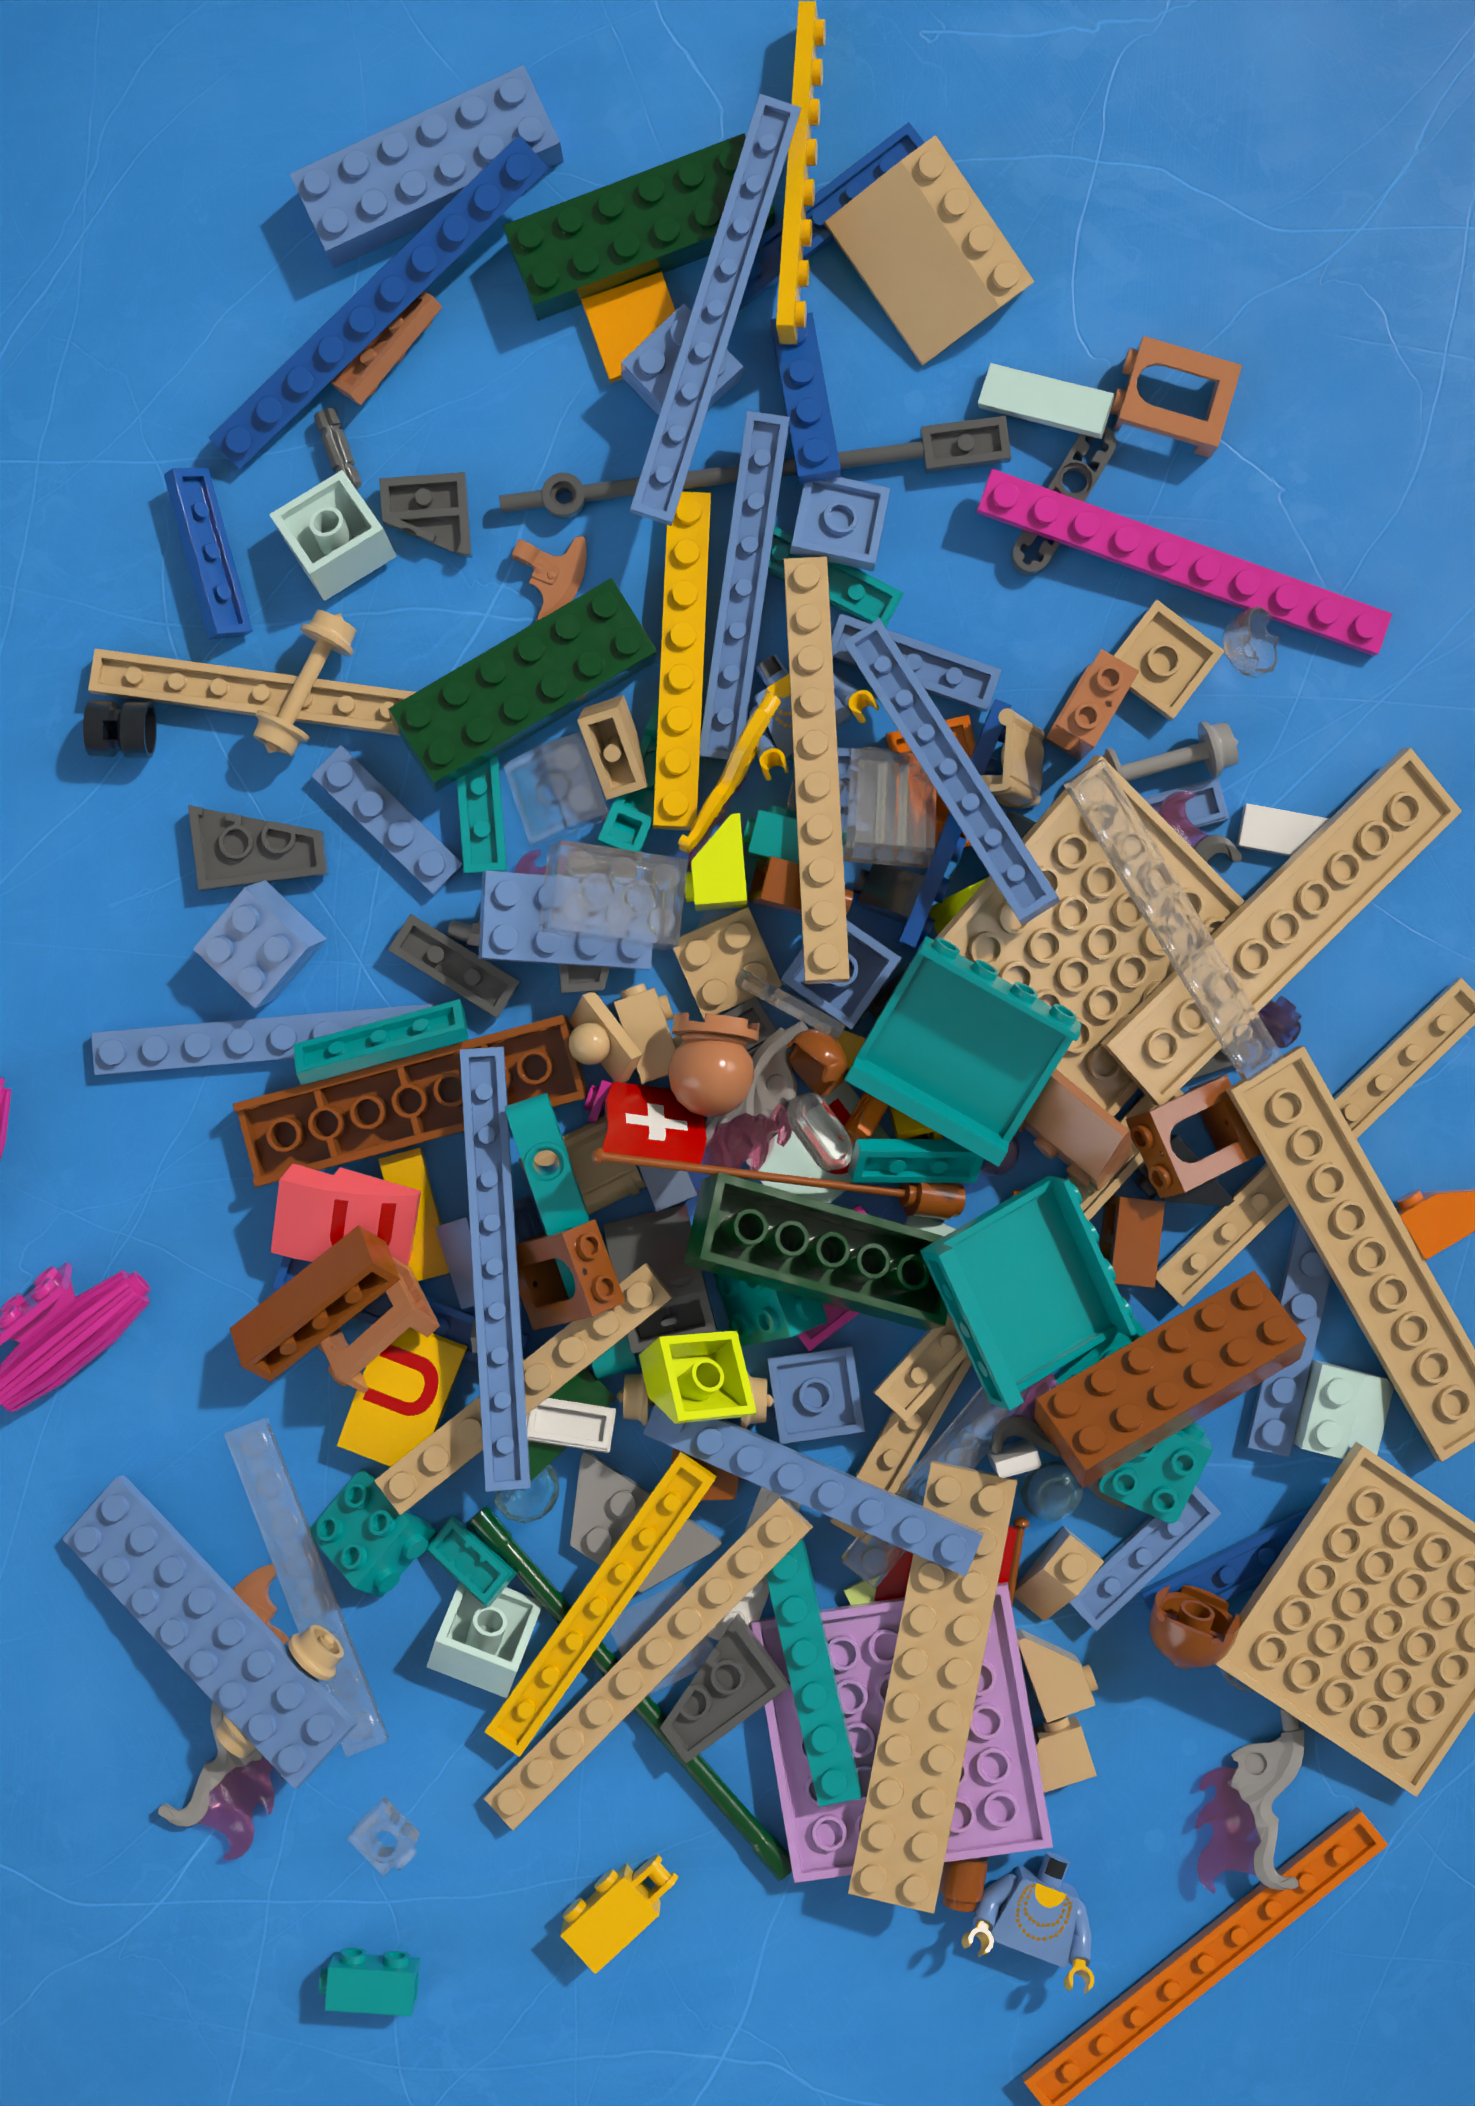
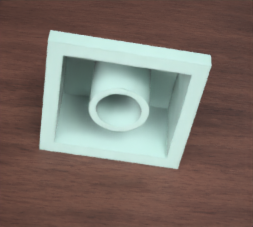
(333, 535)
(1342, 1409)
(485, 1642)

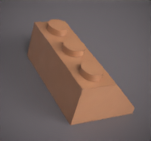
(1078, 1132)

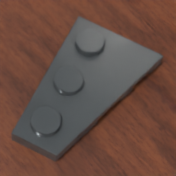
(726, 1691)

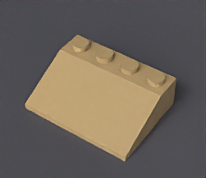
(928, 251)

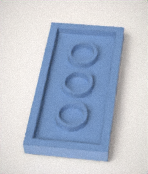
(511, 929)

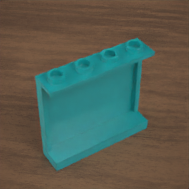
(963, 1049)
(1028, 1288)

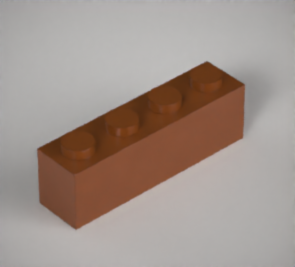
(314, 1304)

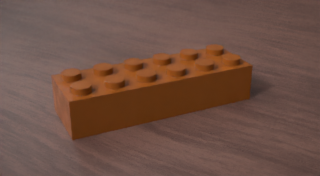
(1169, 1378)

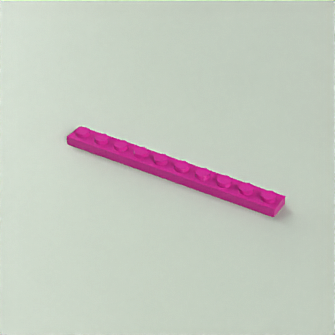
(1183, 562)

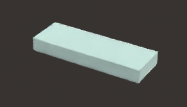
(1046, 400)

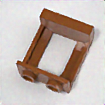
(1226, 1128)
(542, 1283)

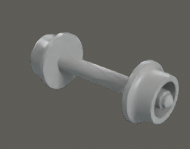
(1215, 747)

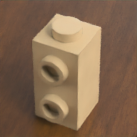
(645, 1021)

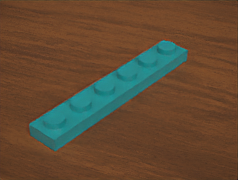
(813, 1679)

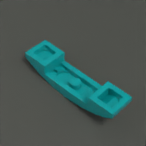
(633, 812)

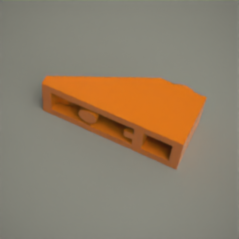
(1438, 1218)

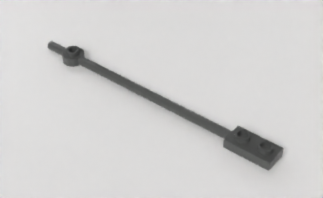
(941, 447)

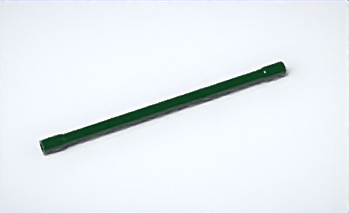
(763, 1843)

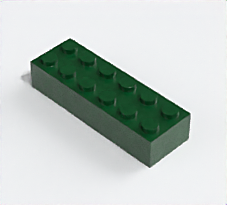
(625, 229)
(523, 684)
(814, 1251)

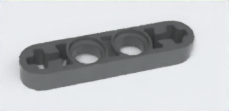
(1099, 462)

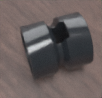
(134, 729)

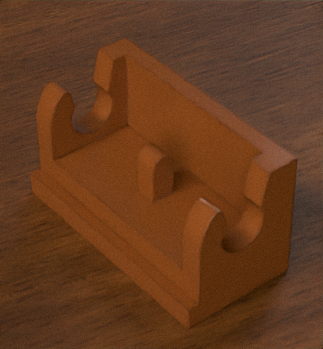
(1132, 1238)

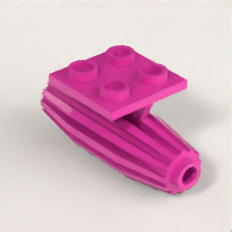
(62, 1330)

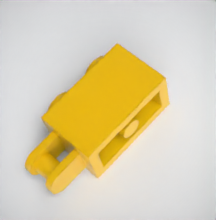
(615, 1912)

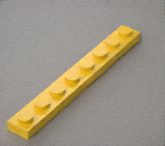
(800, 189)
(682, 664)
(600, 1603)

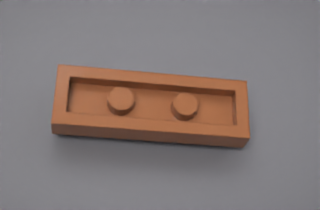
(372, 364)

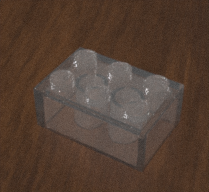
(613, 895)

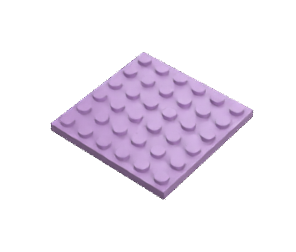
(1000, 1784)

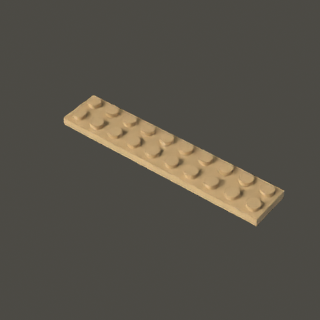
(1290, 918)
(1364, 1246)
(931, 1698)

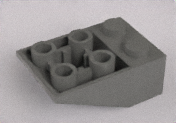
(662, 1243)

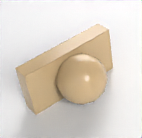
(602, 1039)

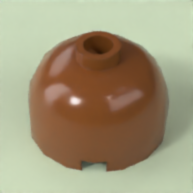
(1192, 1627)

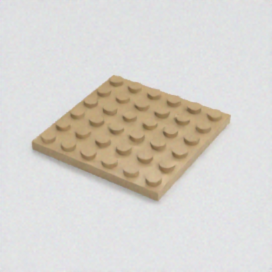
(1092, 945)
(1369, 1621)

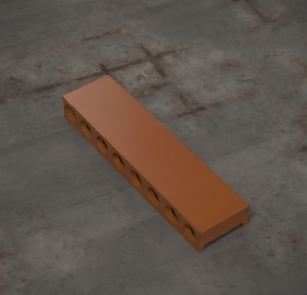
(399, 1101)

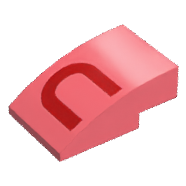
(322, 1208)

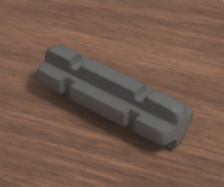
(336, 445)

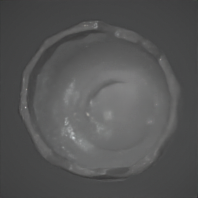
(1249, 644)

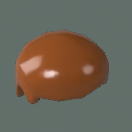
(818, 1061)

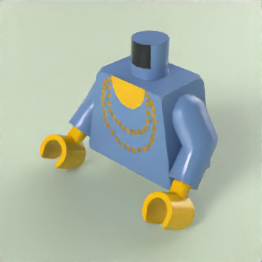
(776, 741)
(1037, 1917)

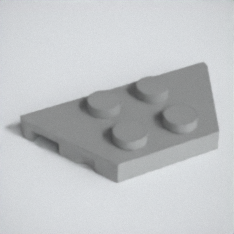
(608, 1504)

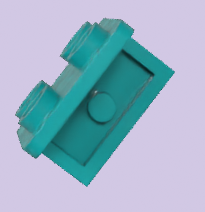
(766, 1313)
(1162, 1476)
(369, 1536)

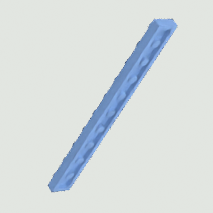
(715, 310)
(495, 1270)

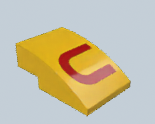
(405, 1396)

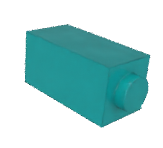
(773, 834)
(370, 1982)

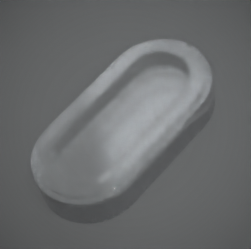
(819, 1131)

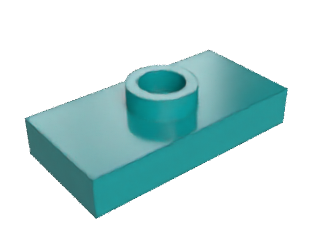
(471, 1561)

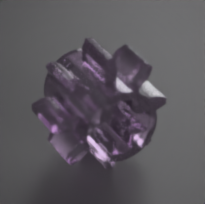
(1281, 1021)

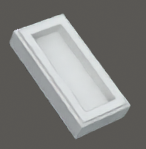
(1276, 829)
(572, 1425)
(1015, 1459)

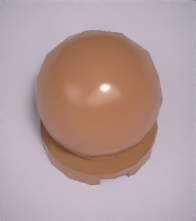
(711, 1066)

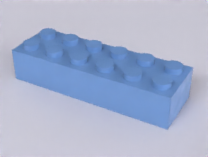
(419, 165)

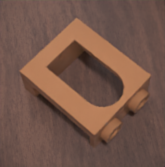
(1135, 412)
(1091, 705)
(408, 1310)

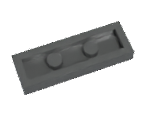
(454, 966)

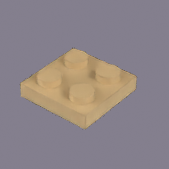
(1169, 659)
(715, 957)

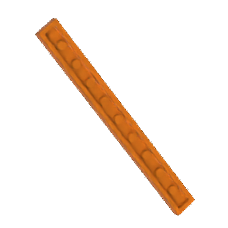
(1203, 1962)

